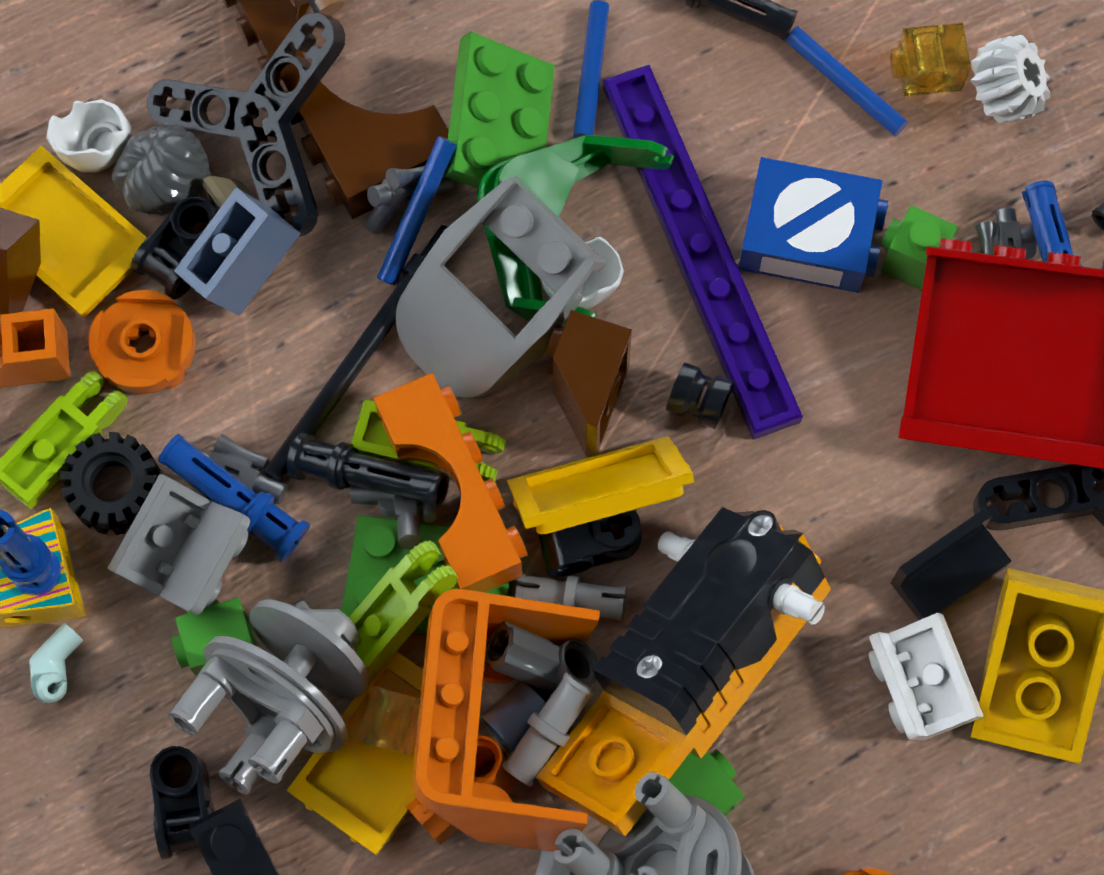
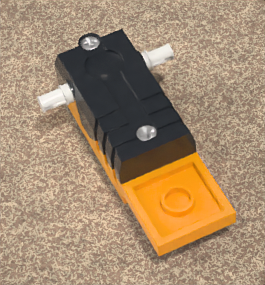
(688, 660)

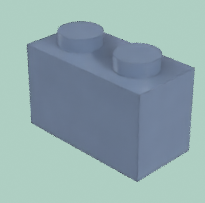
(237, 252)

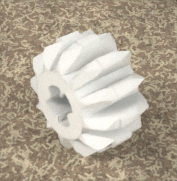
(1010, 79)

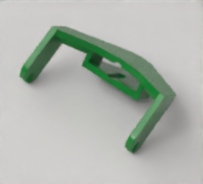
(550, 177)

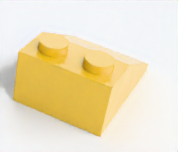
(1042, 666)

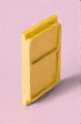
(82, 237)
(600, 486)
(363, 785)

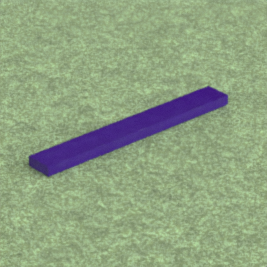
(705, 258)

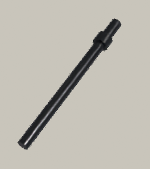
(349, 367)

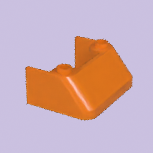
(451, 713)

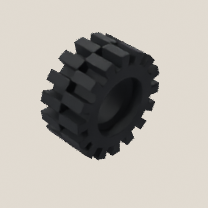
(93, 459)

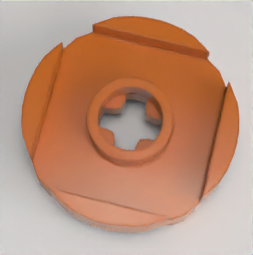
(124, 321)

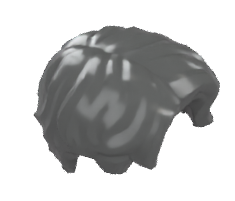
(161, 168)

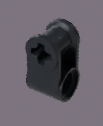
(170, 243)
(590, 544)
(178, 806)

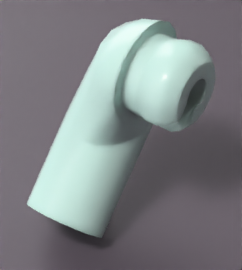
(48, 664)

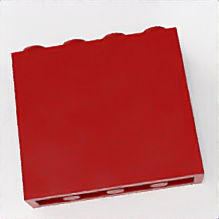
(1009, 355)

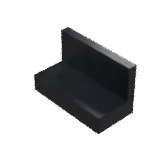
(951, 567)

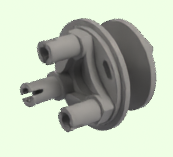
(276, 692)
(670, 838)

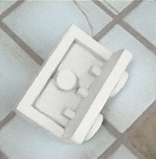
(924, 678)

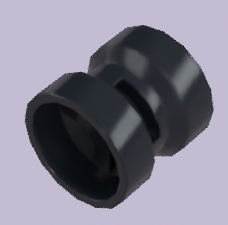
(689, 389)

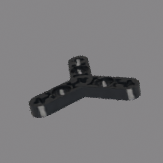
(281, 109)
(1074, 481)

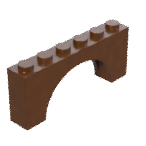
(347, 140)

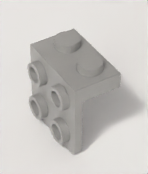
(180, 545)

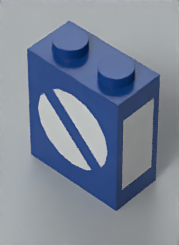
(813, 225)

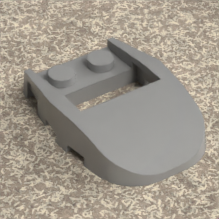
(454, 332)

